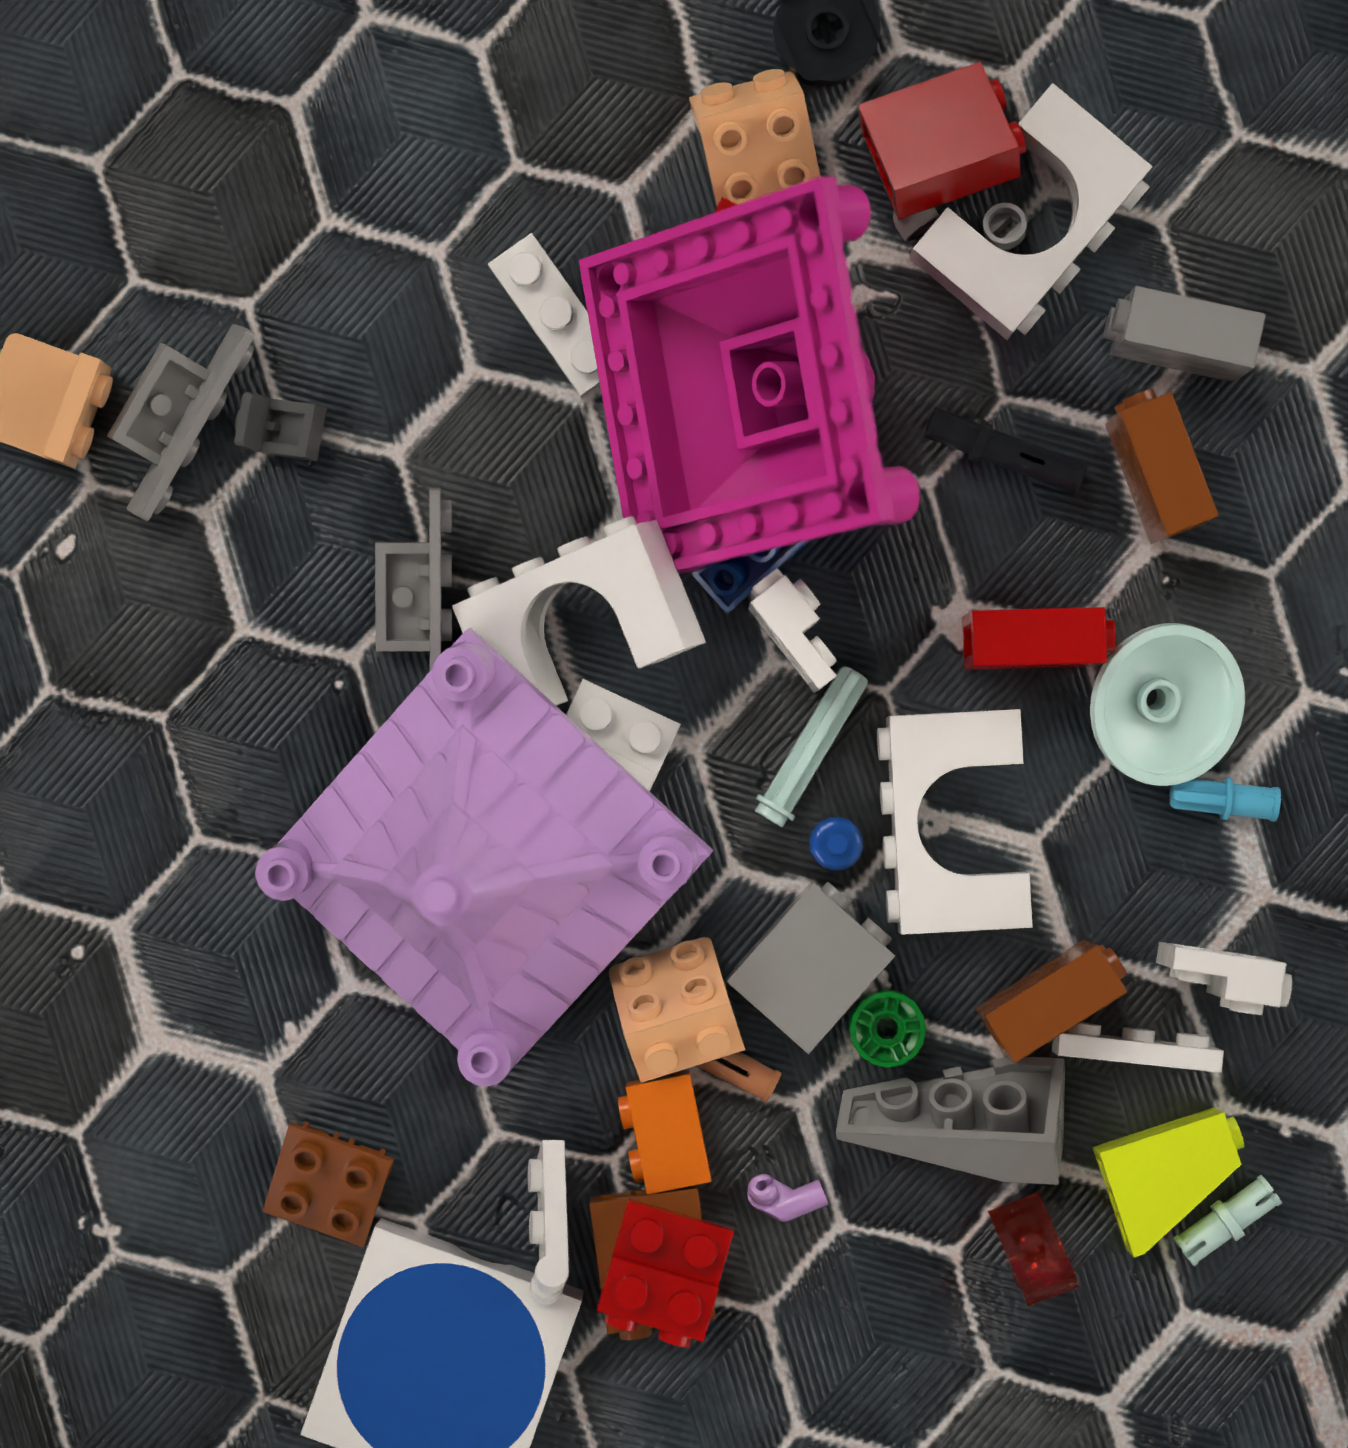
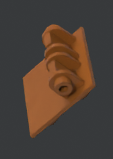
(327, 1183)

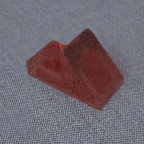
(1033, 1249)

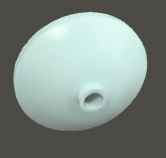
(1194, 710)

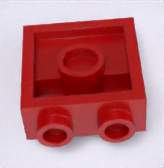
(664, 1273)

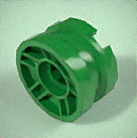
(886, 1050)

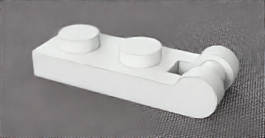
(549, 1223)

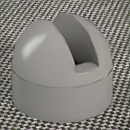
(998, 219)
(916, 224)

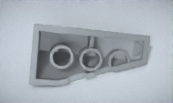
(980, 1122)

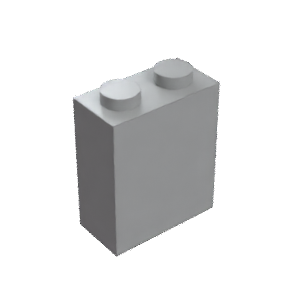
(1184, 334)
(812, 965)

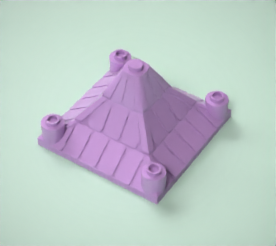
(483, 857)

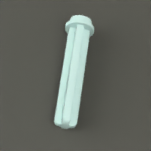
(811, 746)

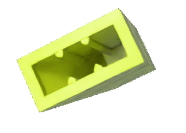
(1166, 1173)

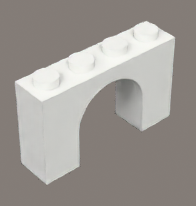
(1099, 178)
(625, 567)
(925, 893)

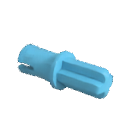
(1226, 799)

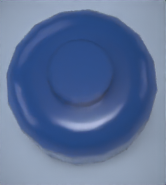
(836, 843)

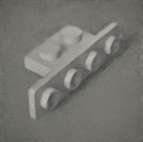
(171, 409)
(410, 588)

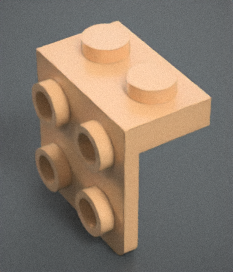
(755, 136)
(50, 399)
(675, 1009)

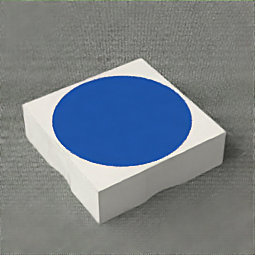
(438, 1350)

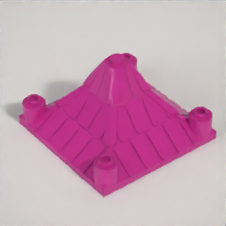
(743, 378)

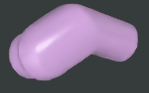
(783, 1202)

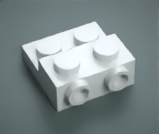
(787, 613)
(624, 730)
(1239, 979)

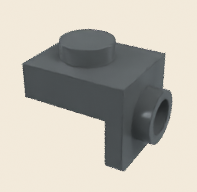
(279, 427)

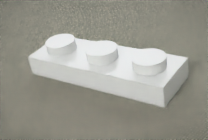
(549, 309)
(1139, 1047)

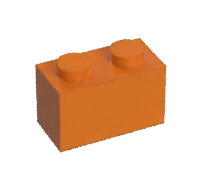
(666, 1133)

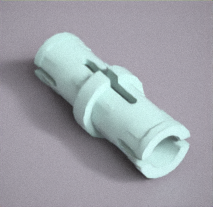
(1227, 1220)

